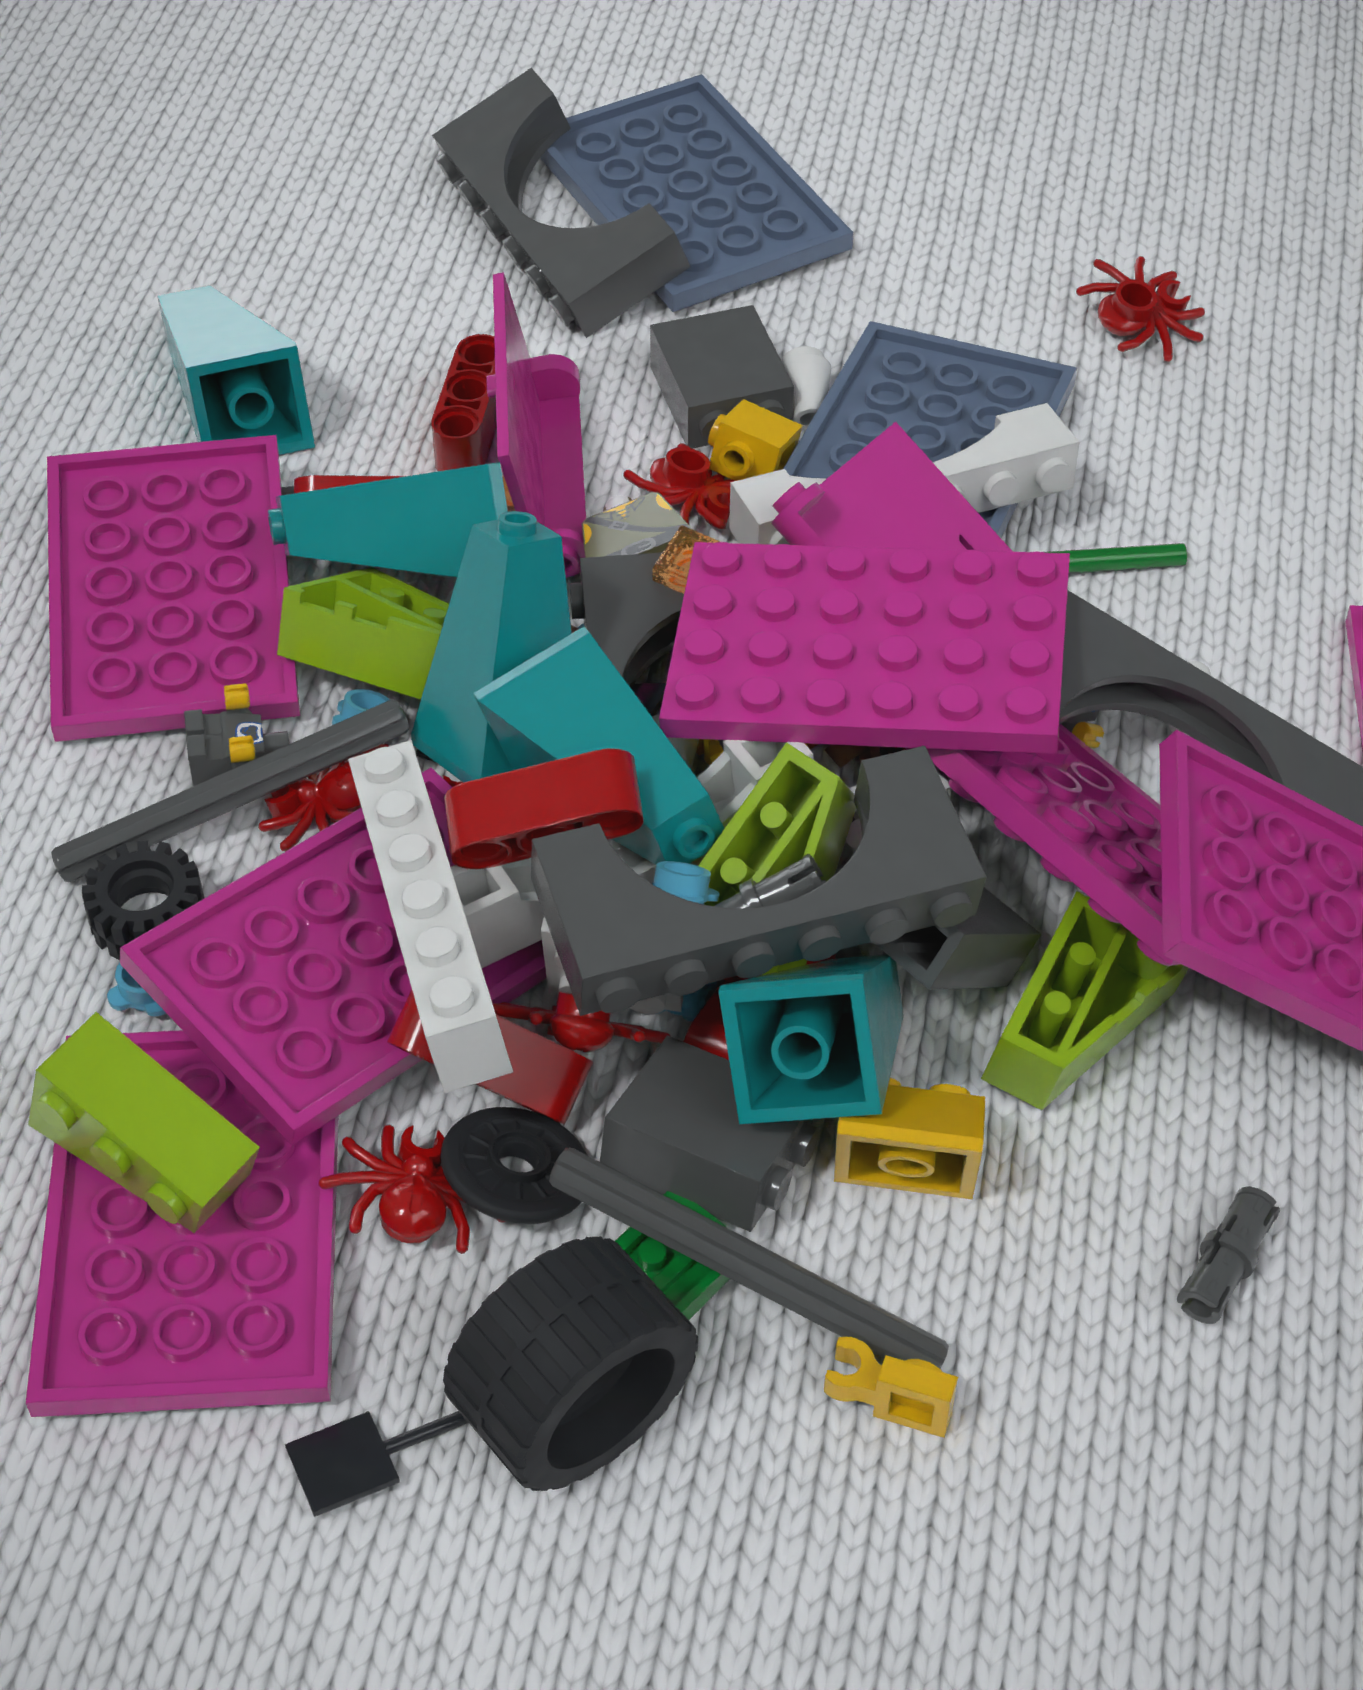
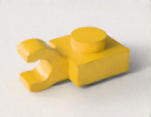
(900, 1390)

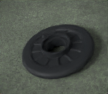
(479, 1178)

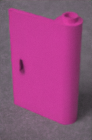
(538, 430)
(884, 500)

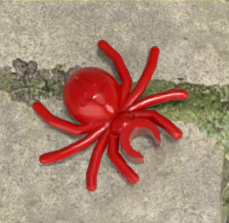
(1139, 306)
(687, 479)
(322, 793)
(578, 1032)
(410, 1187)

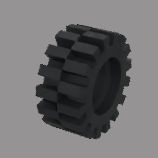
(134, 875)

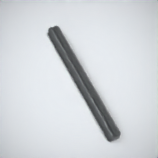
(233, 788)
(742, 1259)

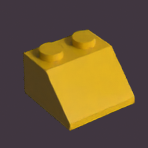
(917, 1144)

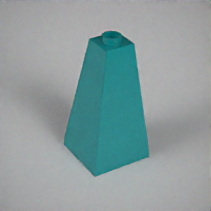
(235, 370)
(392, 523)
(500, 614)
(579, 703)
(813, 1039)

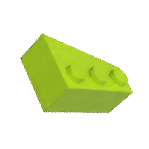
(363, 628)
(787, 815)

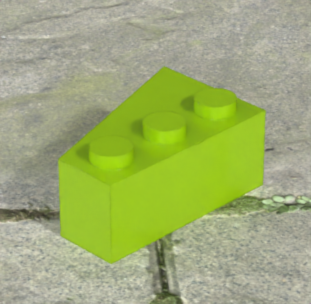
(1077, 1005)
(139, 1125)

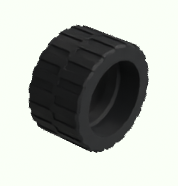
(569, 1362)

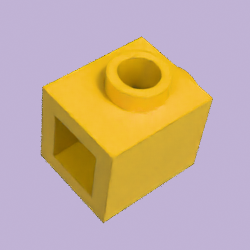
(751, 441)

